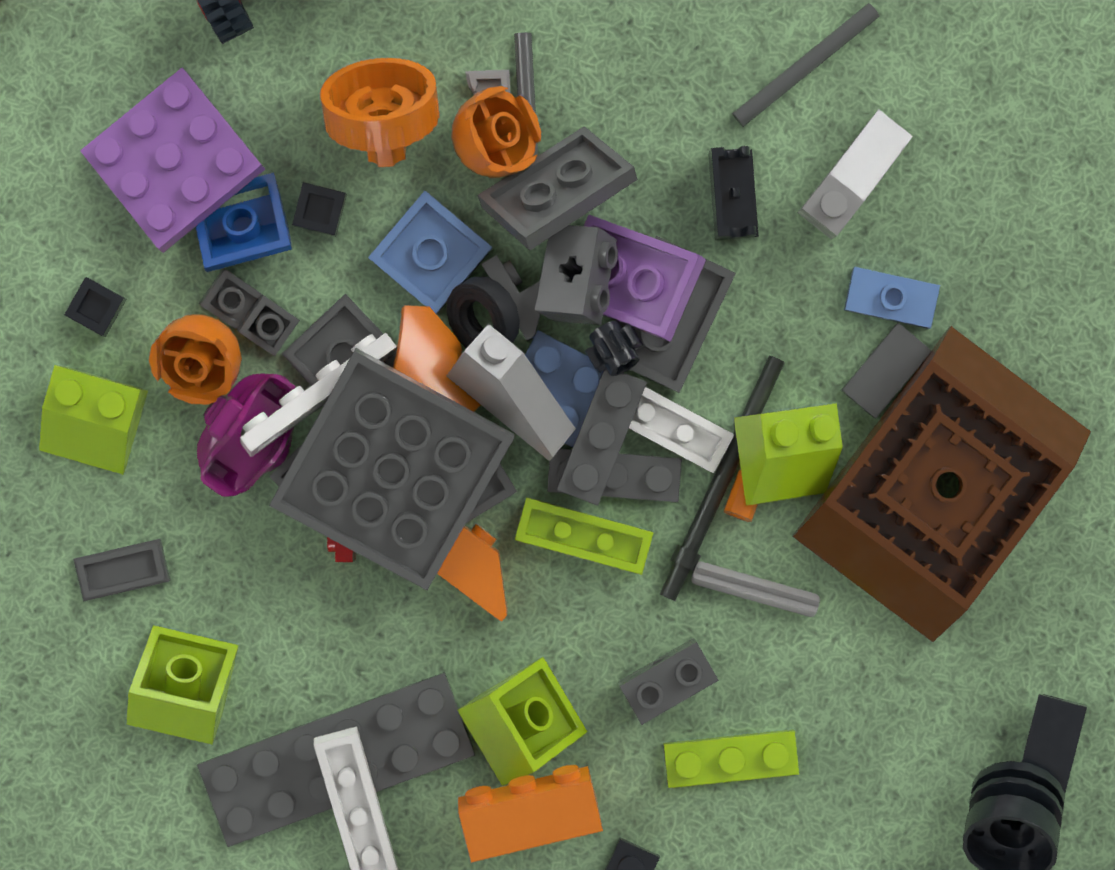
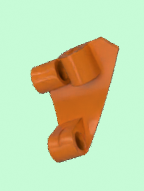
(429, 352)

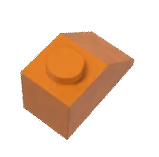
(476, 570)

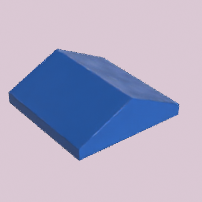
(245, 228)

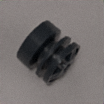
(1014, 818)

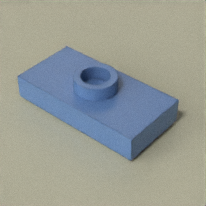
(891, 297)

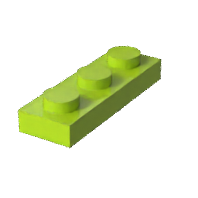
(584, 535)
(731, 758)

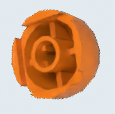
(496, 133)
(196, 358)

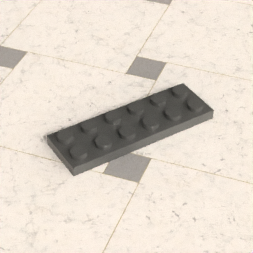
(281, 776)

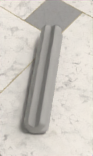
(755, 589)

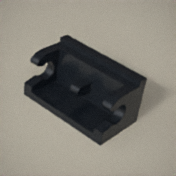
(733, 193)
(1055, 736)

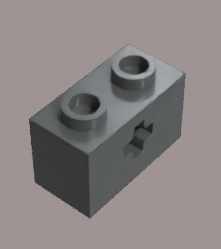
(577, 275)
(667, 681)

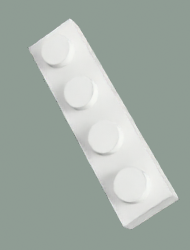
(300, 403)
(354, 801)

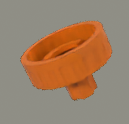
(380, 107)

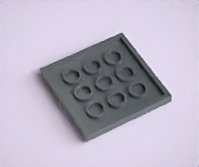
(391, 469)

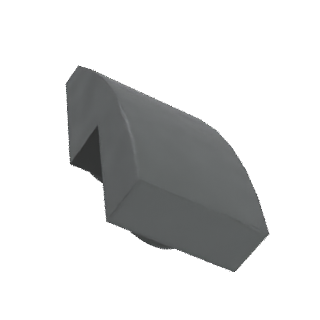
(249, 311)

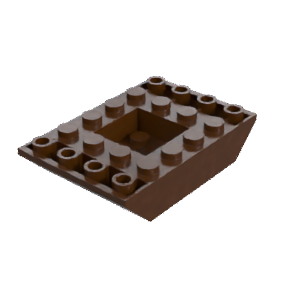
(883, 512)

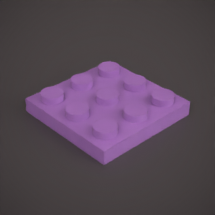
(172, 160)

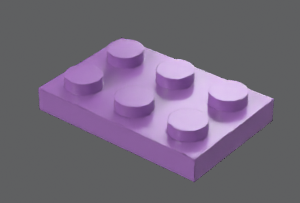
(649, 280)

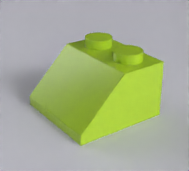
(90, 418)
(788, 452)
(181, 685)
(522, 721)

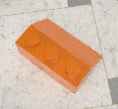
(529, 812)

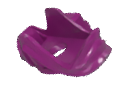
(220, 455)

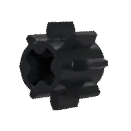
(614, 348)

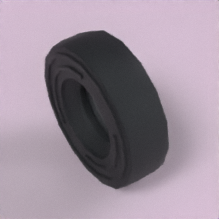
(493, 298)

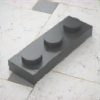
(601, 436)
(631, 476)

